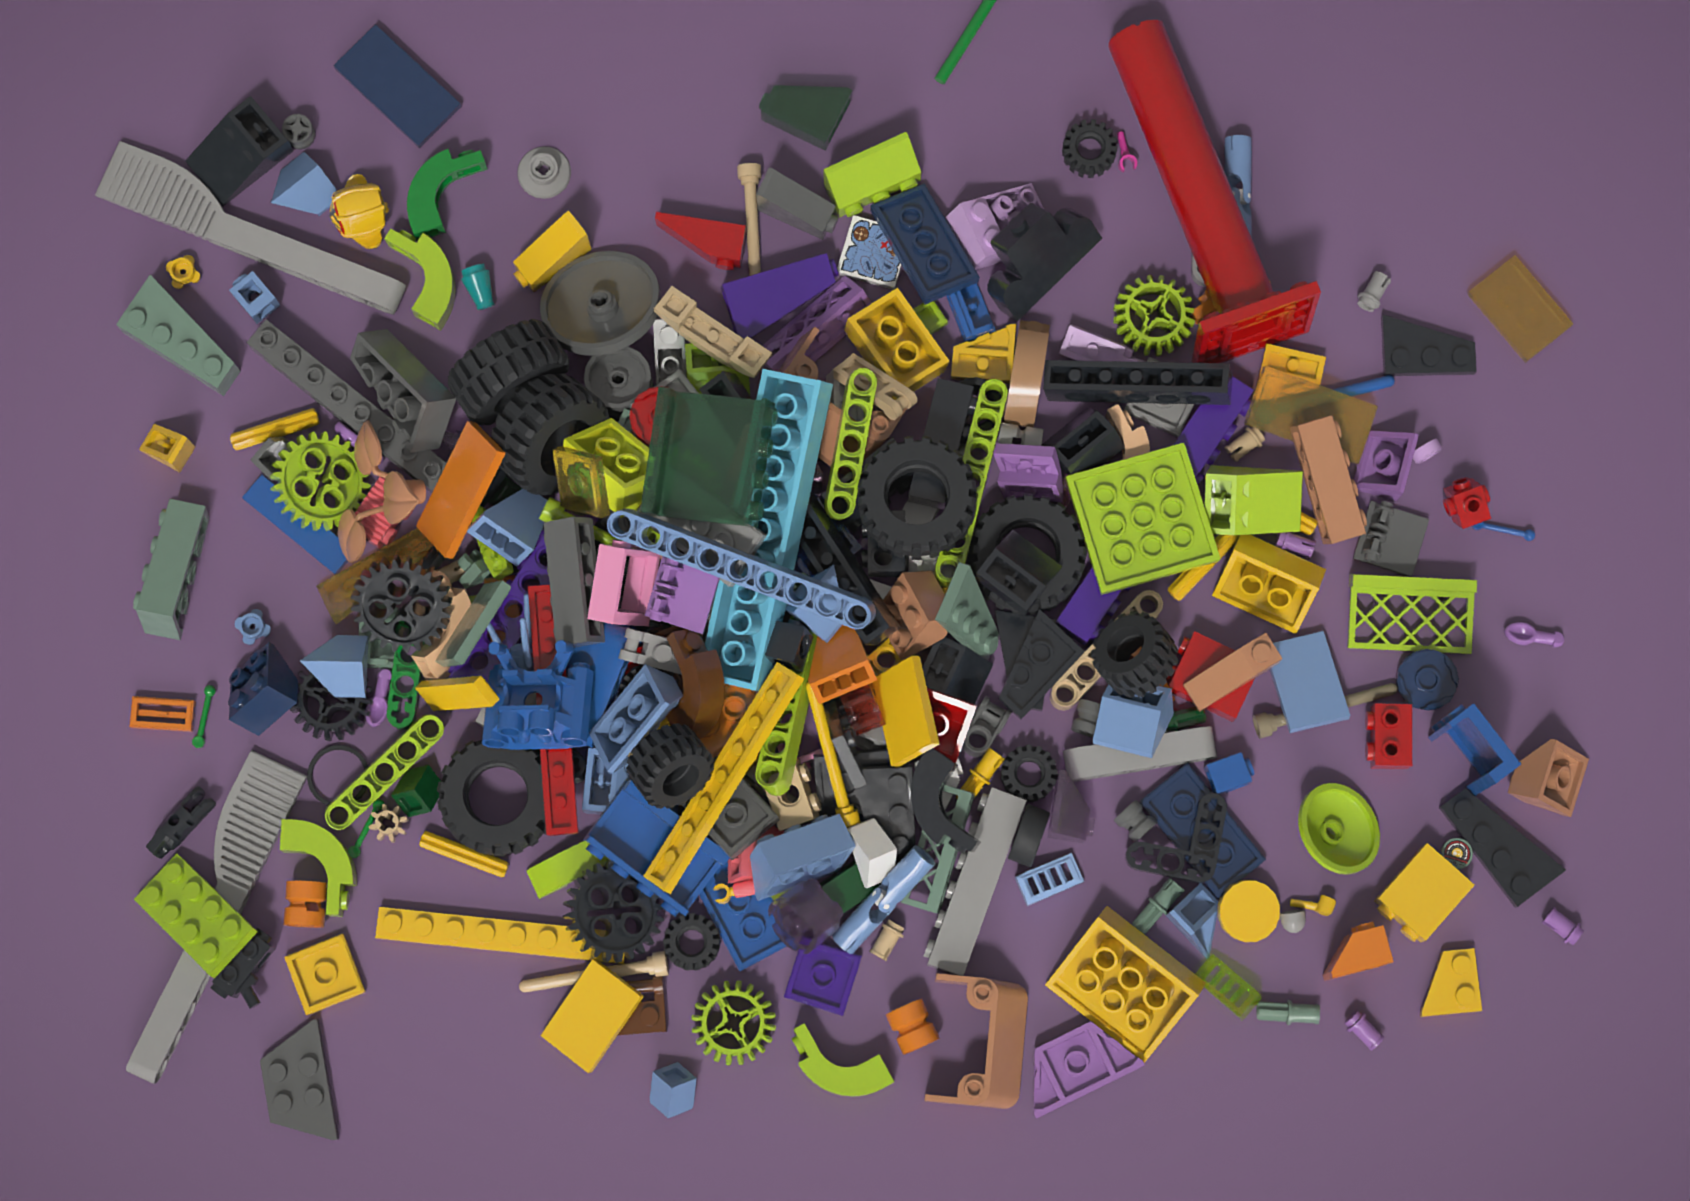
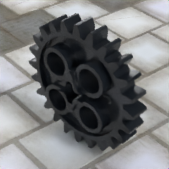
(379, 586)
(617, 938)

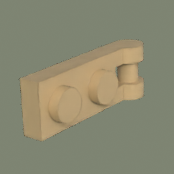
(885, 387)

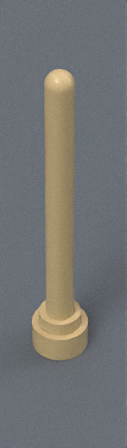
(749, 175)
(655, 964)

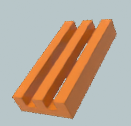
(188, 716)

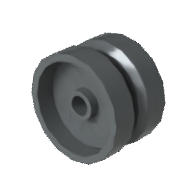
(622, 367)

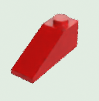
(713, 240)

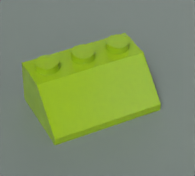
(872, 175)

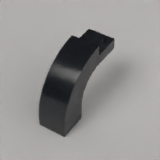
(926, 798)

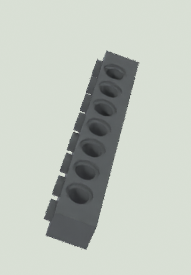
(342, 401)

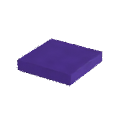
(823, 978)

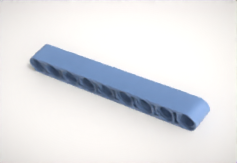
(726, 568)

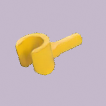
(1324, 906)

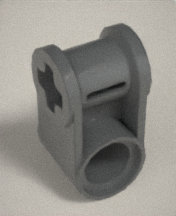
(988, 723)

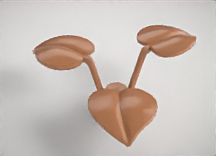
(399, 495)

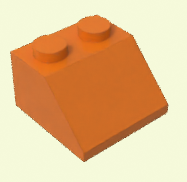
(1360, 951)

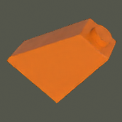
(839, 665)

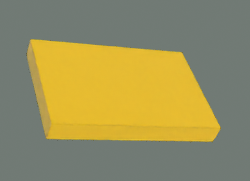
(906, 711)
(592, 1015)

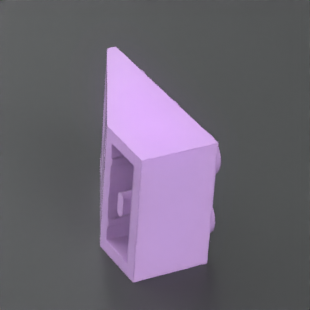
(983, 218)

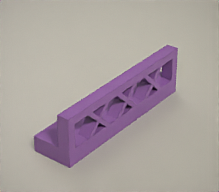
(830, 323)

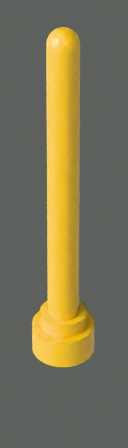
(847, 812)

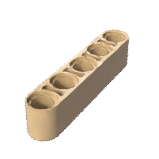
(1071, 679)

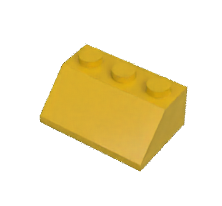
(1269, 582)

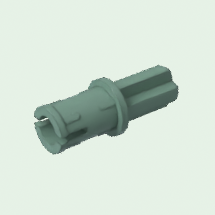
(1158, 905)
(1288, 1012)

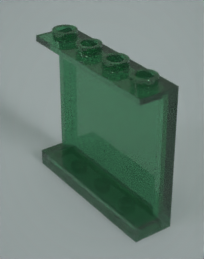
(708, 458)

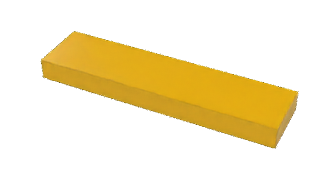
(457, 693)

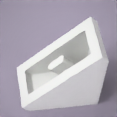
(873, 852)

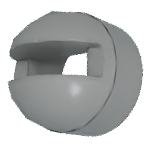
(1293, 920)

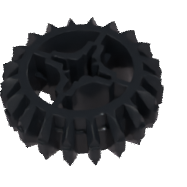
(356, 710)

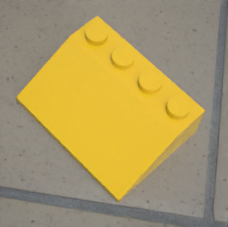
(1125, 984)

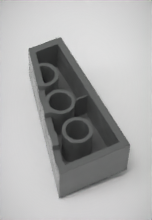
(404, 388)

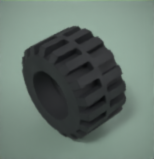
(1148, 667)
(670, 766)

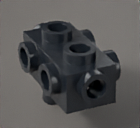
(241, 971)

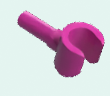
(1125, 152)

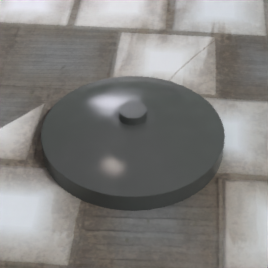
(600, 302)

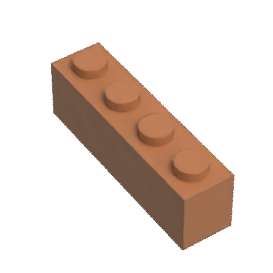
(1328, 479)

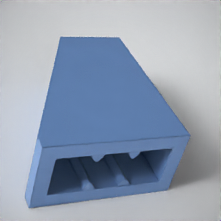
(511, 526)

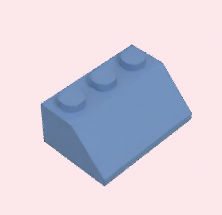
(634, 715)
(800, 855)

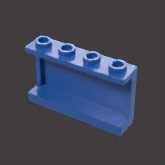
(1479, 745)
(632, 835)

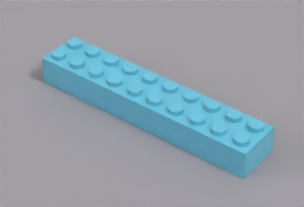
(741, 617)

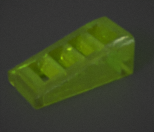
(1247, 1005)

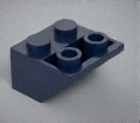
(261, 690)

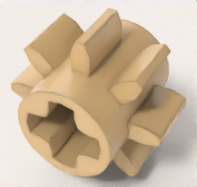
(388, 815)

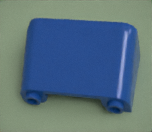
(607, 669)

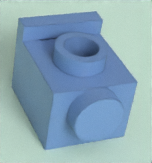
(263, 305)

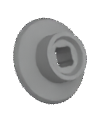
(544, 185)

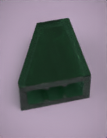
(806, 111)

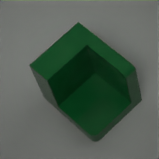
(417, 791)

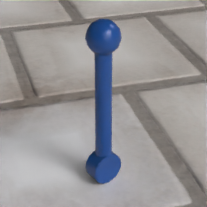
(1528, 534)

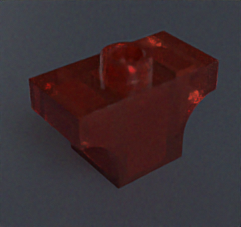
(863, 709)

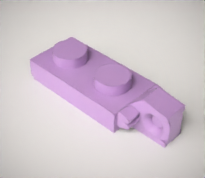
(1089, 346)

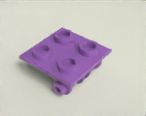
(682, 595)

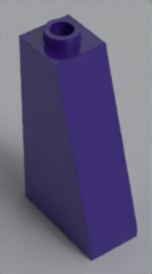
(771, 295)

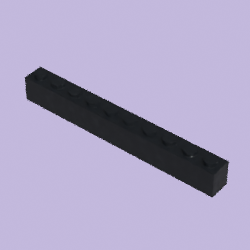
(823, 541)

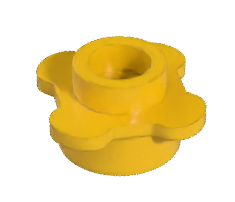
(174, 268)

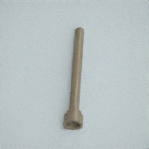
(1268, 723)

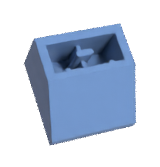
(1135, 722)

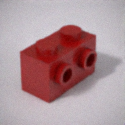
(1389, 736)

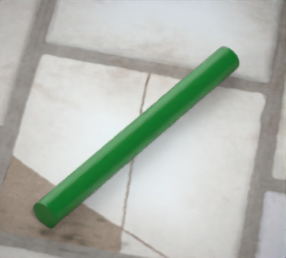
(964, 41)

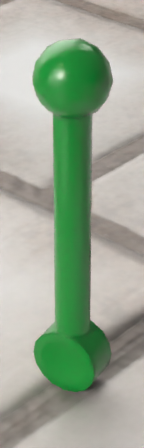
(198, 741)
(355, 851)

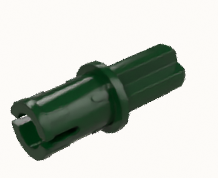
(1186, 718)

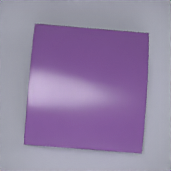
(1029, 471)

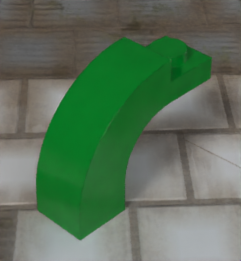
(431, 182)

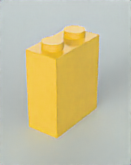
(1423, 893)

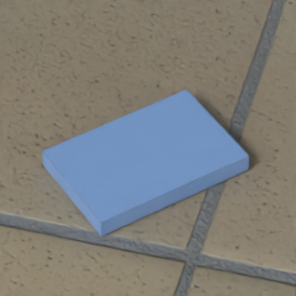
(1308, 683)

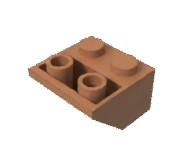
(915, 604)

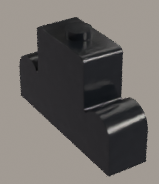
(1037, 255)

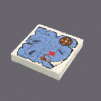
(868, 255)

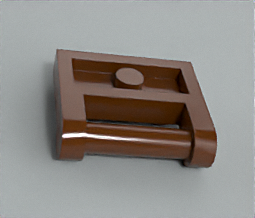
(648, 1015)

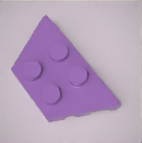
(1077, 1066)

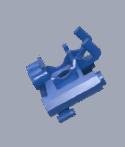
(554, 724)

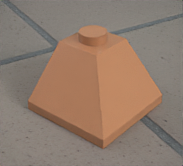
(1550, 778)

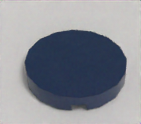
(1427, 679)

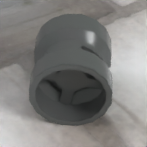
(1087, 718)
(1135, 821)

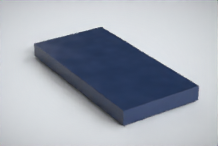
(397, 86)
(924, 243)
(1175, 809)

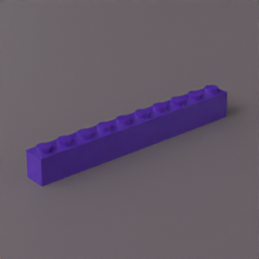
(1201, 438)

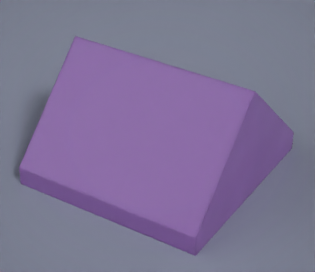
(1385, 463)

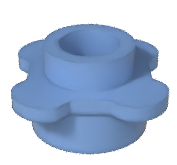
(244, 623)

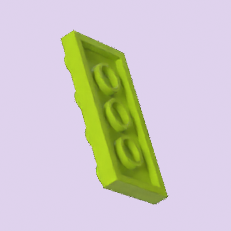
(195, 915)

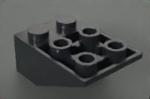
(238, 151)

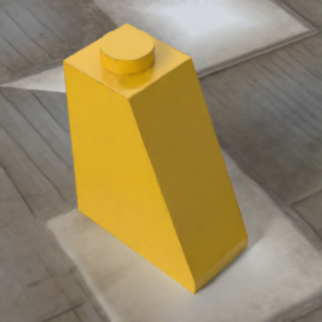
(551, 252)

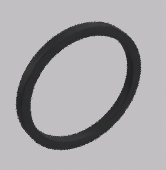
(318, 756)

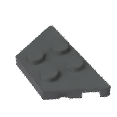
(299, 1084)

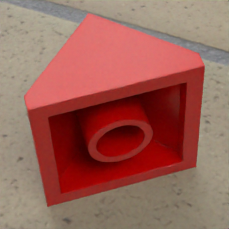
(951, 720)

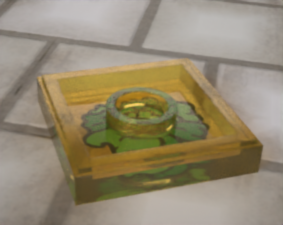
(581, 482)

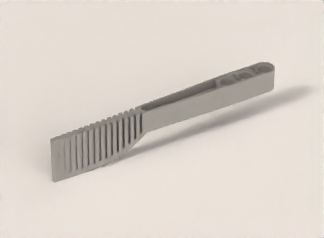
(179, 199)
(242, 844)

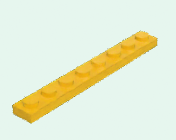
(727, 774)
(482, 933)

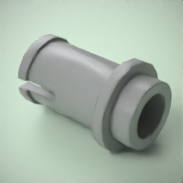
(1376, 287)

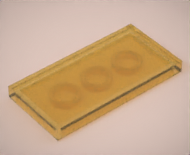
(1289, 400)

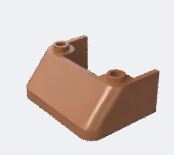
(880, 424)
(1005, 1045)

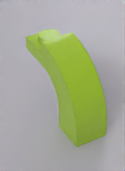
(439, 289)
(311, 839)
(843, 1081)

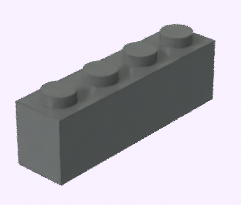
(571, 578)

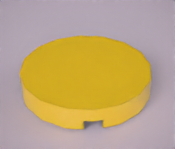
(1248, 911)

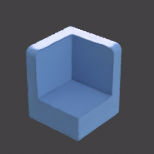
(672, 1090)

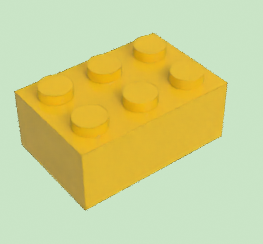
(896, 341)

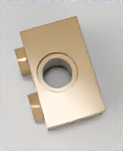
(802, 810)

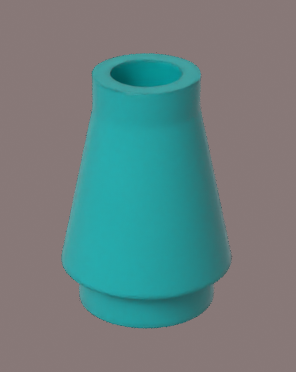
(478, 284)

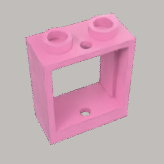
(608, 582)

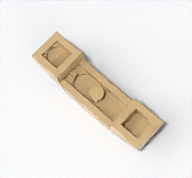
(710, 335)

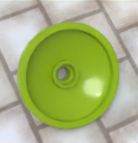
(1350, 827)

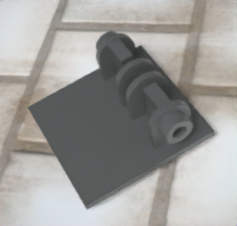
(1391, 538)

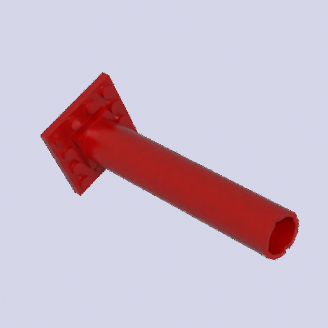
(1243, 298)

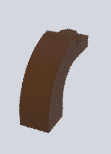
(701, 683)

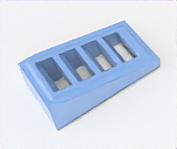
(1026, 890)

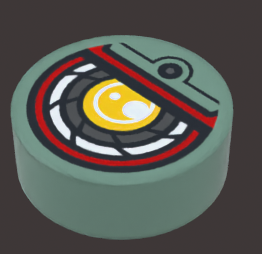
(1457, 852)

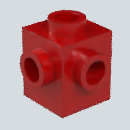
(1467, 502)

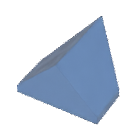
(303, 186)
(818, 625)
(341, 665)
(1196, 918)

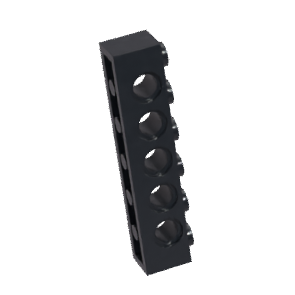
(1138, 382)

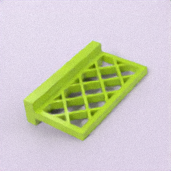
(1413, 587)

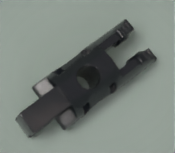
(180, 823)

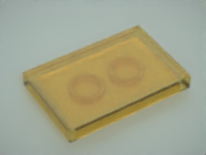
(1520, 308)

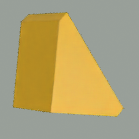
(167, 447)

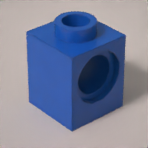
(1229, 773)

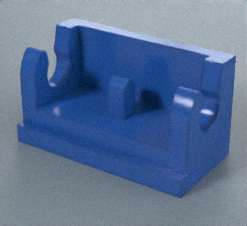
(970, 313)

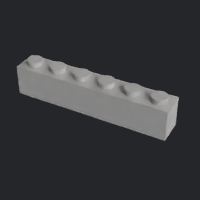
(976, 883)

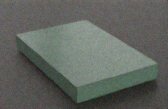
(473, 624)

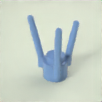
(521, 652)

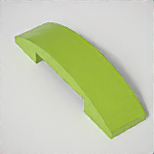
(562, 869)

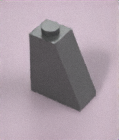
(795, 205)

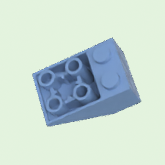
(602, 785)

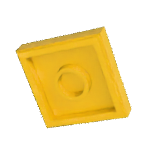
(325, 974)

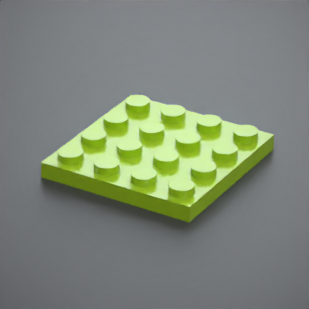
(1142, 518)

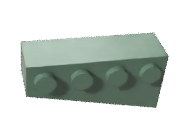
(171, 333)
(171, 568)

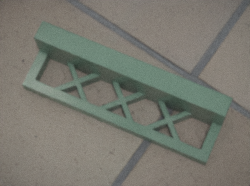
(946, 858)

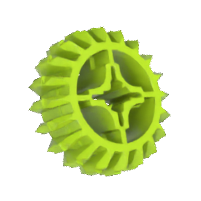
(1144, 309)
(720, 998)

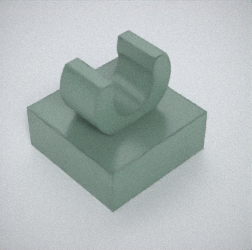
(475, 569)

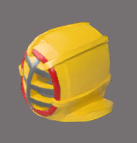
(359, 211)

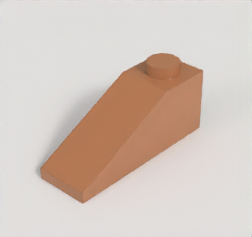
(1233, 672)

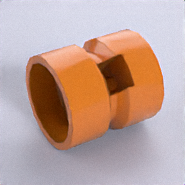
(302, 893)
(912, 1026)

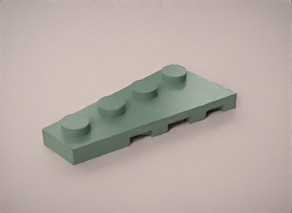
(967, 614)

